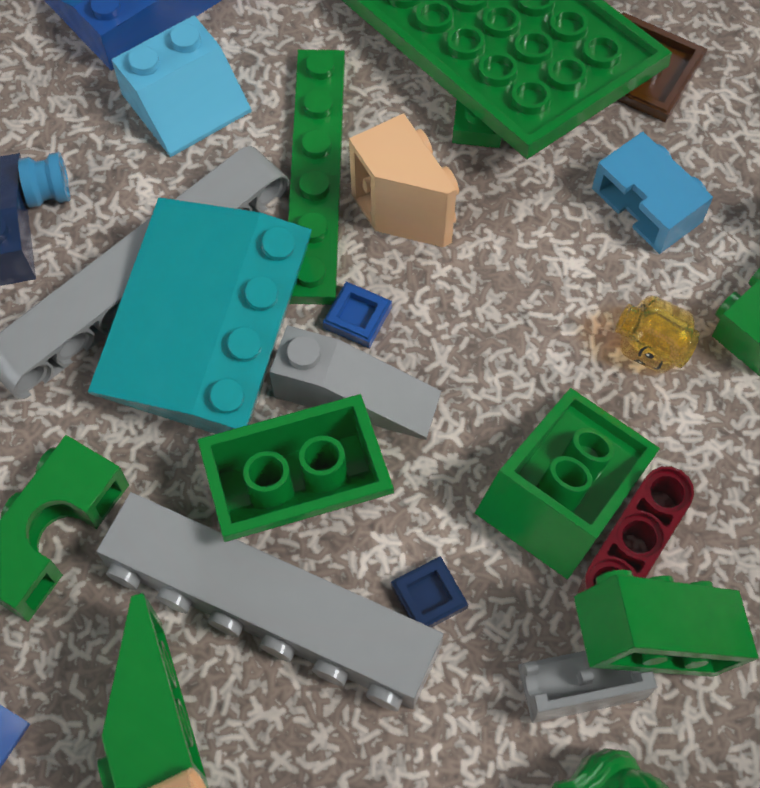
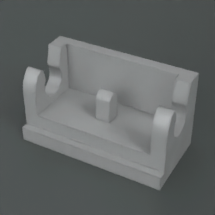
(569, 687)

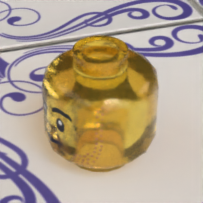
(657, 334)

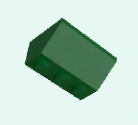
(294, 467)

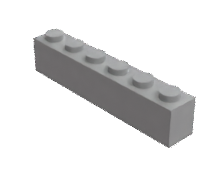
(272, 601)

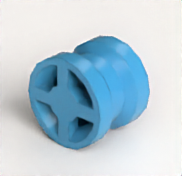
(44, 180)

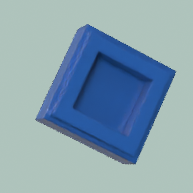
(357, 314)

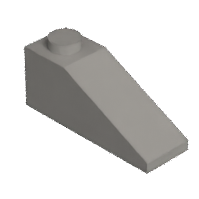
(323, 369)

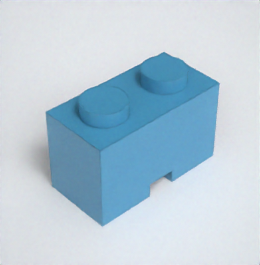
(652, 190)

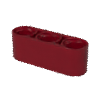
(645, 520)

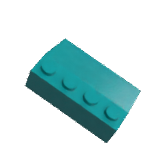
(201, 314)

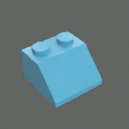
(181, 85)

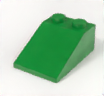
(566, 482)
(146, 717)

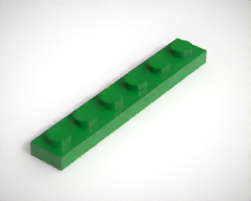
(317, 170)

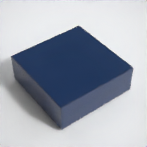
(429, 593)

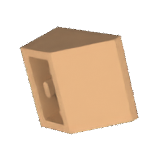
(402, 183)

